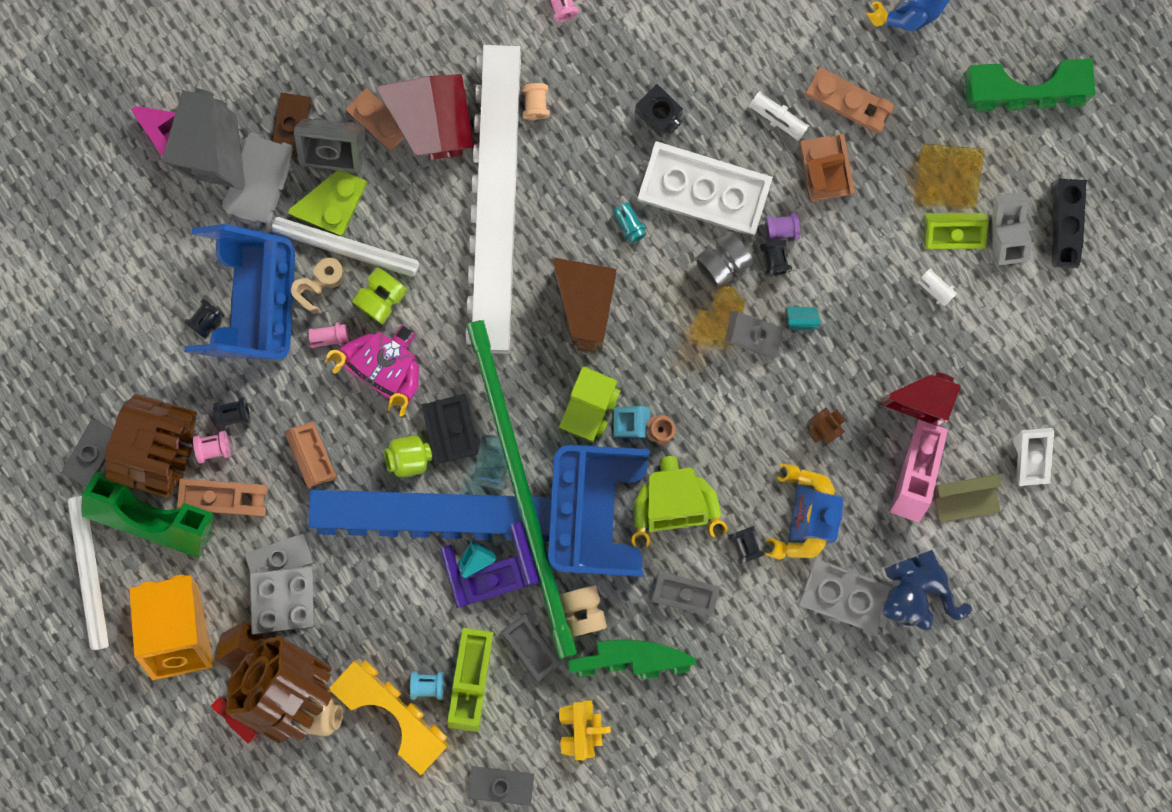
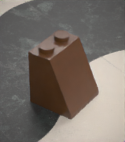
(586, 301)

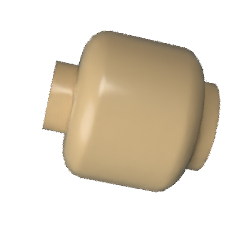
(327, 721)

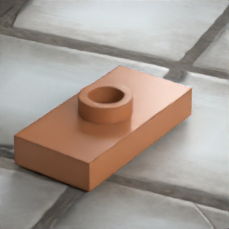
(310, 455)

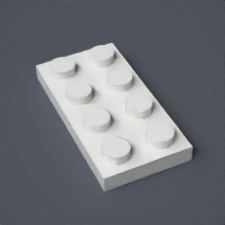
(704, 189)

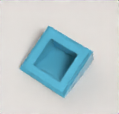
(630, 422)

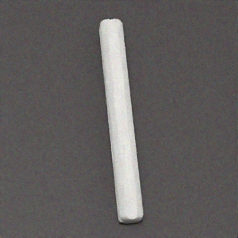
(345, 246)
(88, 575)

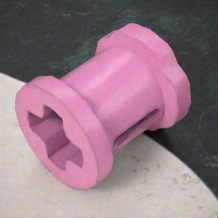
(564, 12)
(211, 447)

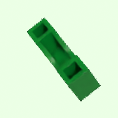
(991, 87)
(114, 505)

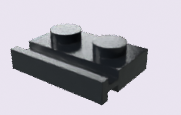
(450, 429)

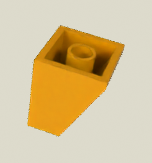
(169, 627)

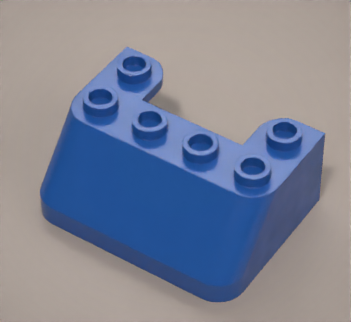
(585, 509)

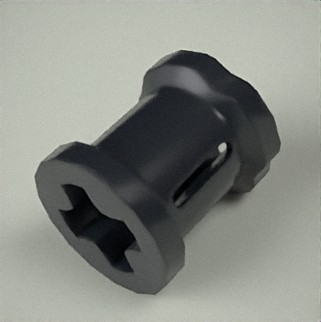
(775, 258)
(194, 321)
(231, 413)
(749, 550)

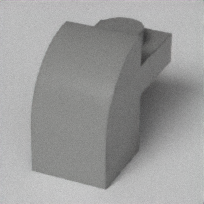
(1009, 230)

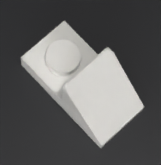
(1034, 456)

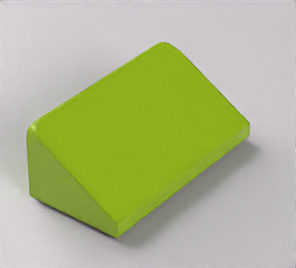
(956, 230)

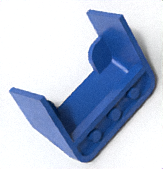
(259, 296)

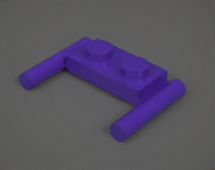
(495, 578)

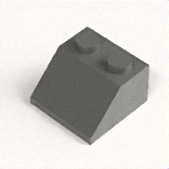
(330, 144)

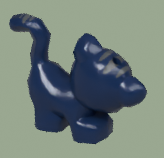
(909, 601)

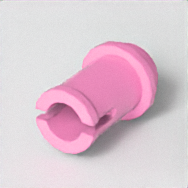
(329, 335)

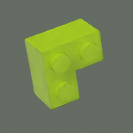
(588, 405)

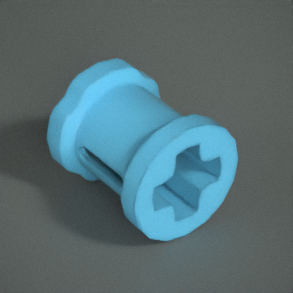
(426, 685)

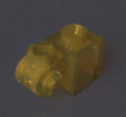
(711, 327)

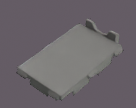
(264, 175)
(845, 596)

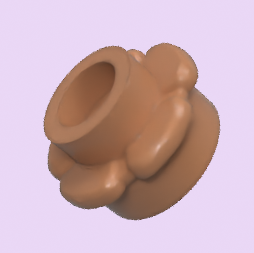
(668, 429)

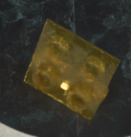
(949, 176)

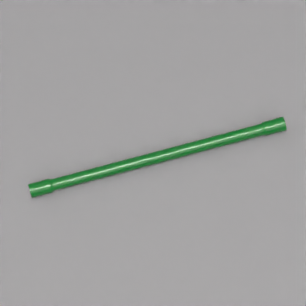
(560, 629)

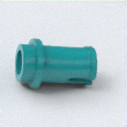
(630, 224)

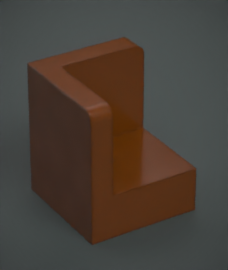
(236, 644)

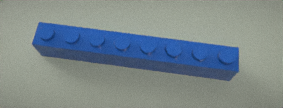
(420, 514)

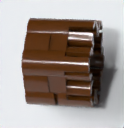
(147, 443)
(273, 686)

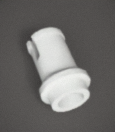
(937, 287)

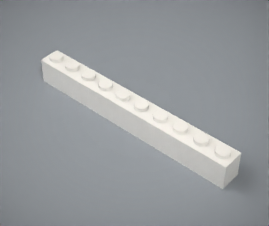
(495, 193)

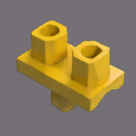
(587, 730)

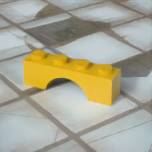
(419, 741)

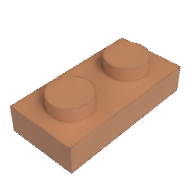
(376, 119)

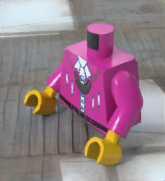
(382, 364)

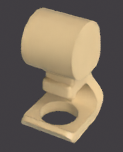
(327, 274)

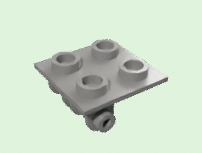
(281, 599)

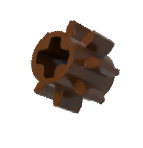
(826, 426)

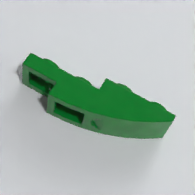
(645, 656)

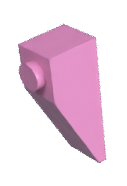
(919, 472)

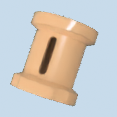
(535, 101)

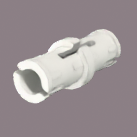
(779, 116)

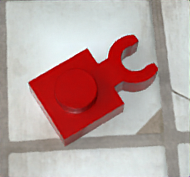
(244, 731)

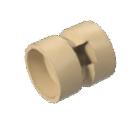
(582, 599)

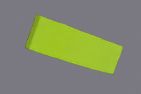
(470, 680)

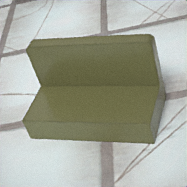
(967, 498)

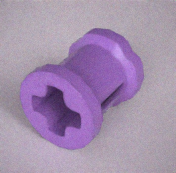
(782, 227)

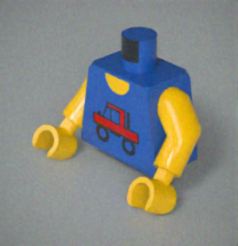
(814, 516)

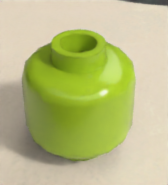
(407, 456)

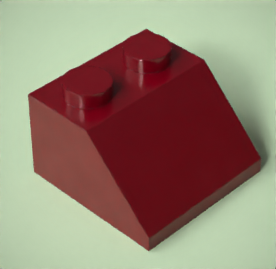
(926, 399)

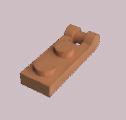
(849, 100)
(222, 496)

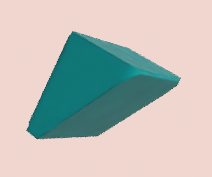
(802, 318)
(475, 558)

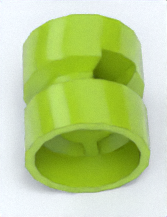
(374, 305)

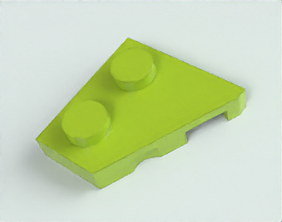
(331, 203)

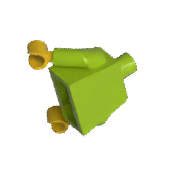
(675, 501)

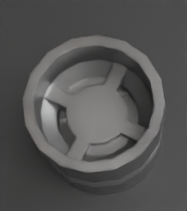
(721, 262)

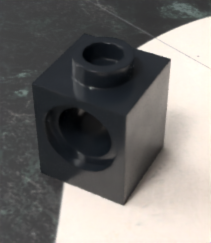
(659, 98)

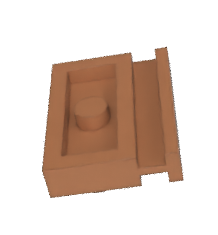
(824, 147)

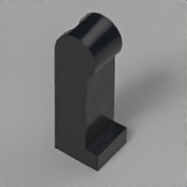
(1068, 221)

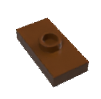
(290, 112)

